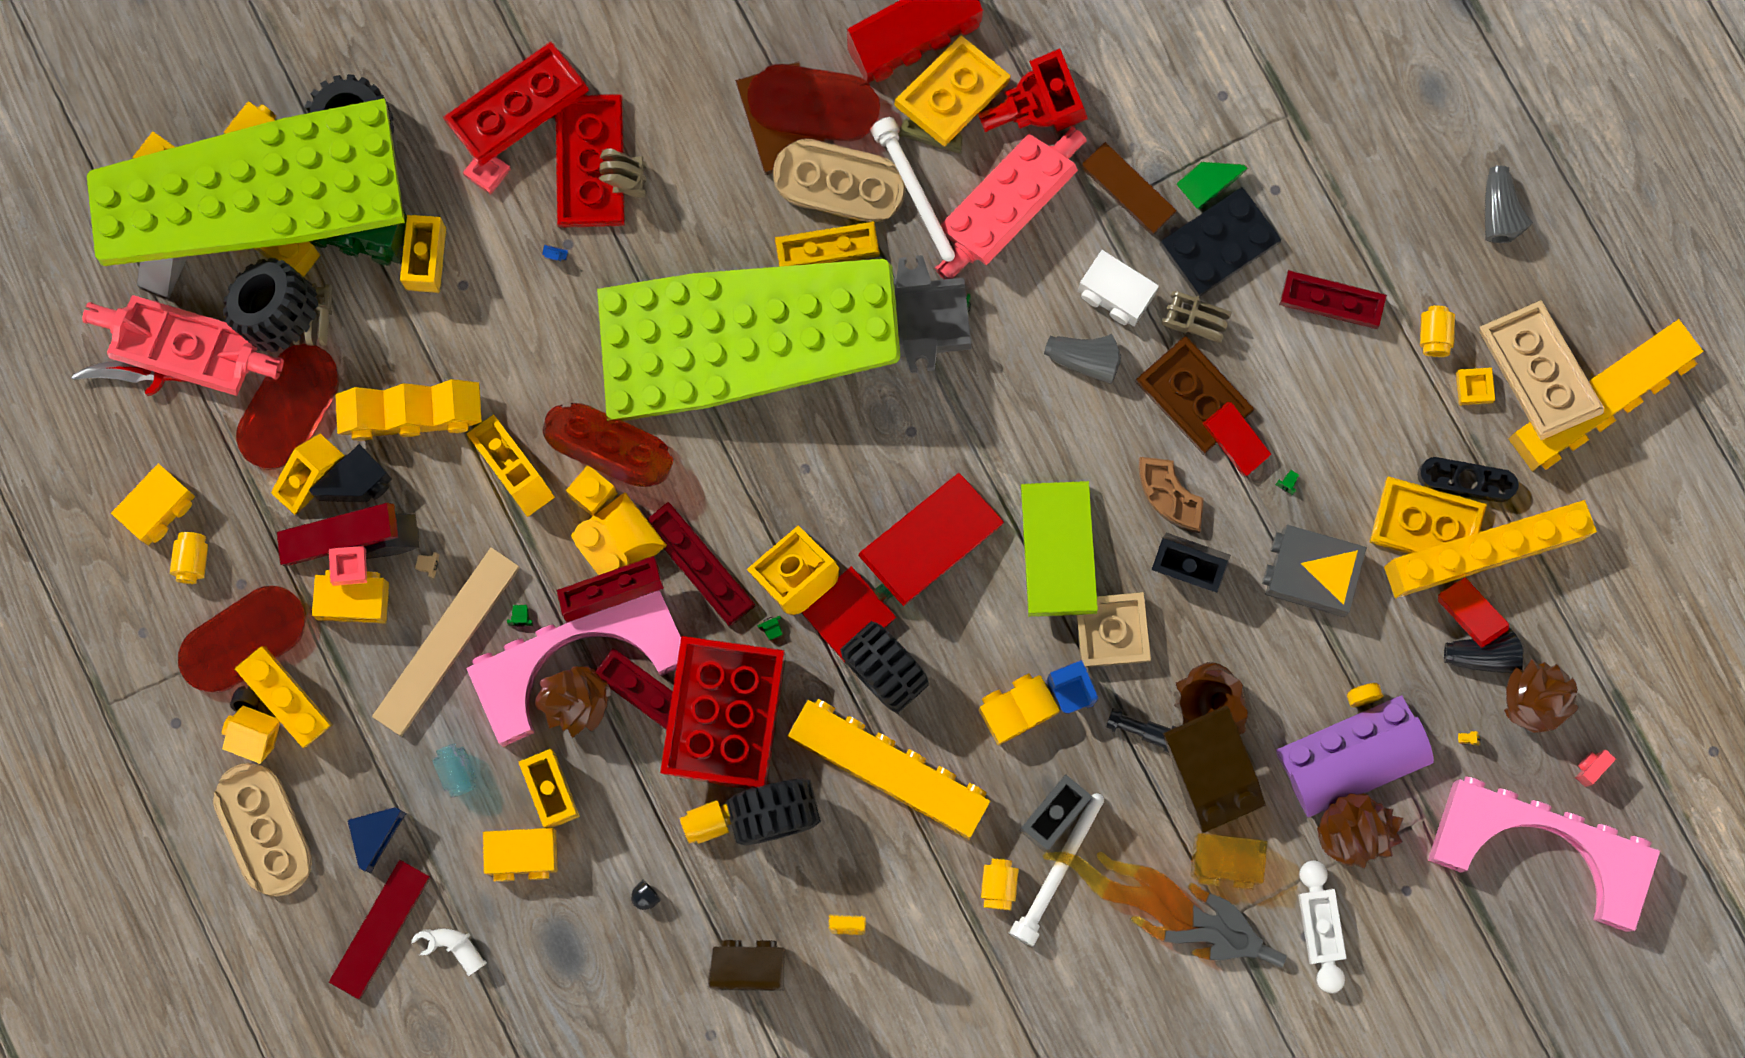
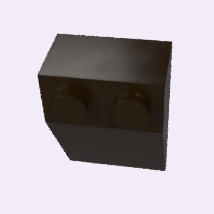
(1214, 769)
(747, 967)

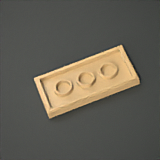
(1541, 370)

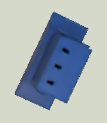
(554, 253)

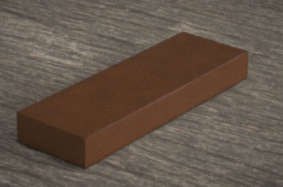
(1128, 188)

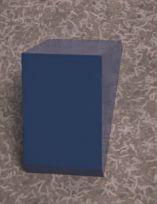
(372, 835)

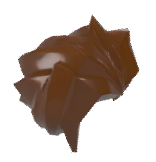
(1209, 689)
(1540, 697)
(573, 699)
(1358, 830)

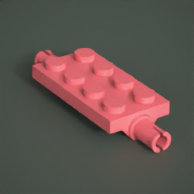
(1008, 199)
(180, 344)

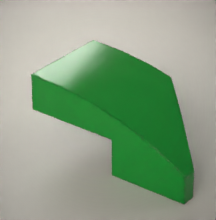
(1208, 180)

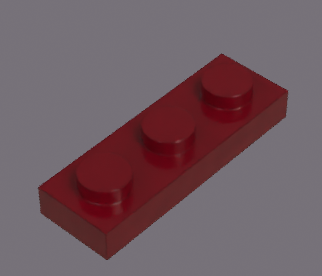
(1332, 299)
(610, 589)

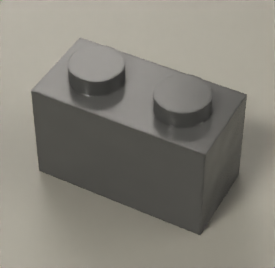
(1055, 813)

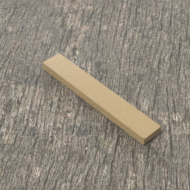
(446, 642)

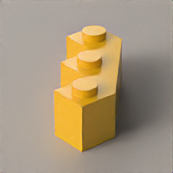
(408, 409)

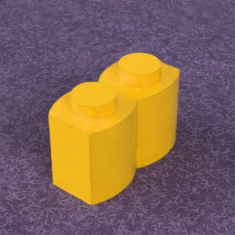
(1018, 709)

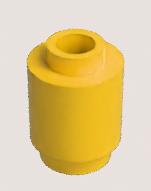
(1437, 331)
(189, 557)
(706, 822)
(999, 884)

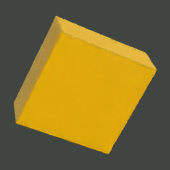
(1475, 386)

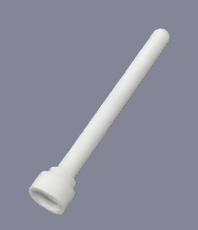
(886, 133)
(1027, 927)

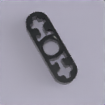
(1491, 492)

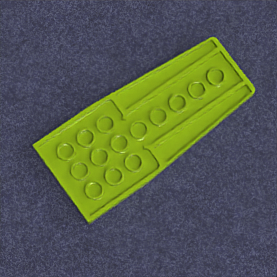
(250, 188)
(742, 334)

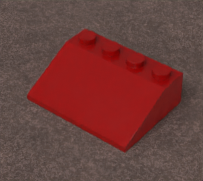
(723, 713)

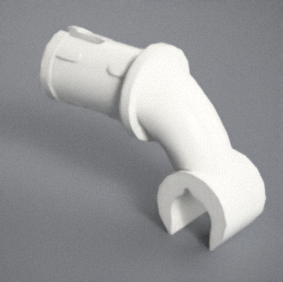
(457, 943)

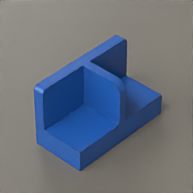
(1072, 687)

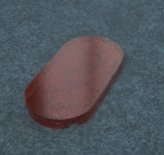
(813, 102)
(287, 408)
(608, 445)
(261, 618)

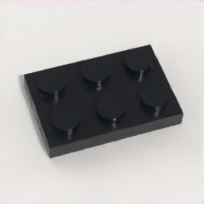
(1220, 242)

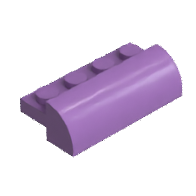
(1356, 755)

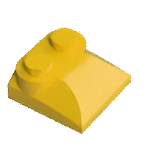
(617, 536)
(795, 572)

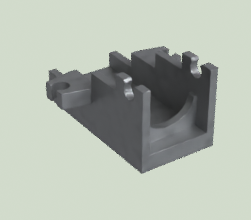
(929, 314)

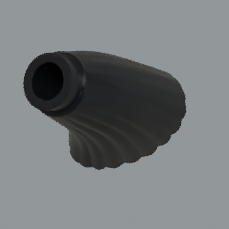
(1499, 656)

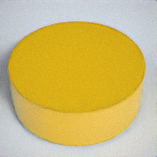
(1364, 695)

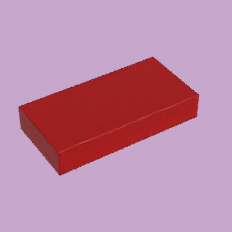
(1236, 439)
(1473, 612)

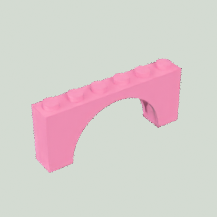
(508, 677)
(1618, 865)

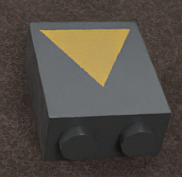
(1314, 570)

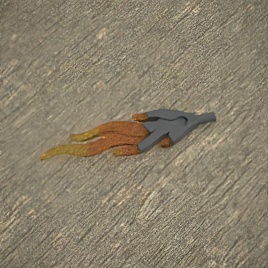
(1171, 907)

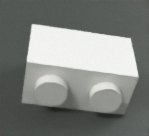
(1117, 289)

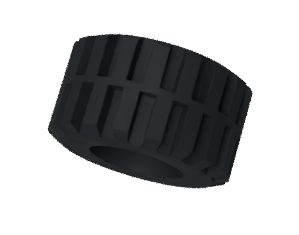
(345, 93)
(270, 304)
(884, 667)
(773, 811)

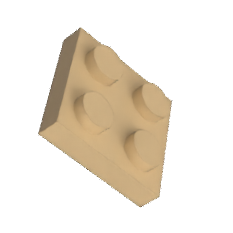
(1115, 633)

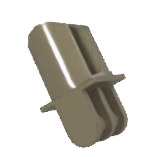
(623, 172)
(322, 312)
(1203, 319)

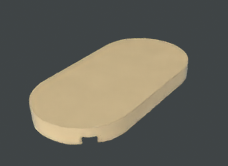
(838, 181)
(262, 829)

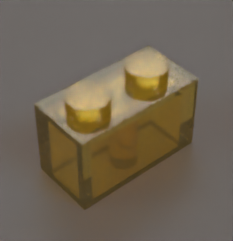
(1228, 860)

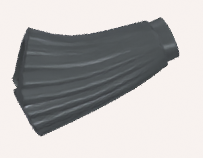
(1503, 212)
(1091, 357)

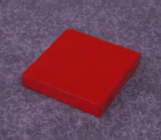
(846, 610)

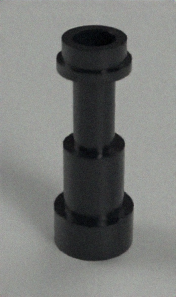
(1150, 731)

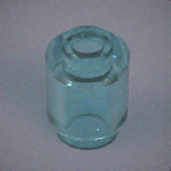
(454, 770)

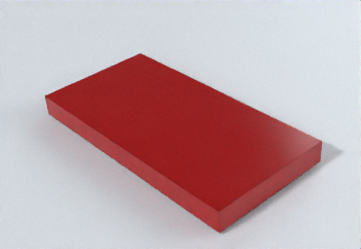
(515, 103)
(581, 136)
(931, 539)

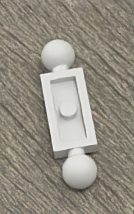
(1322, 926)

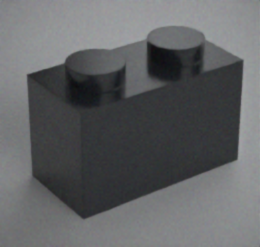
(1191, 562)

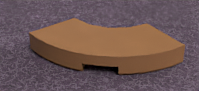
(1168, 495)

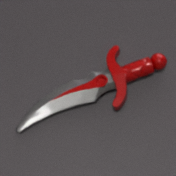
(126, 372)

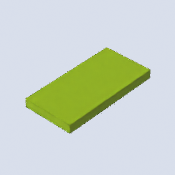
(1058, 549)

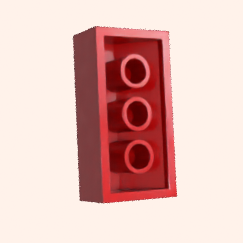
(906, 32)

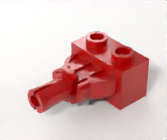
(1041, 98)

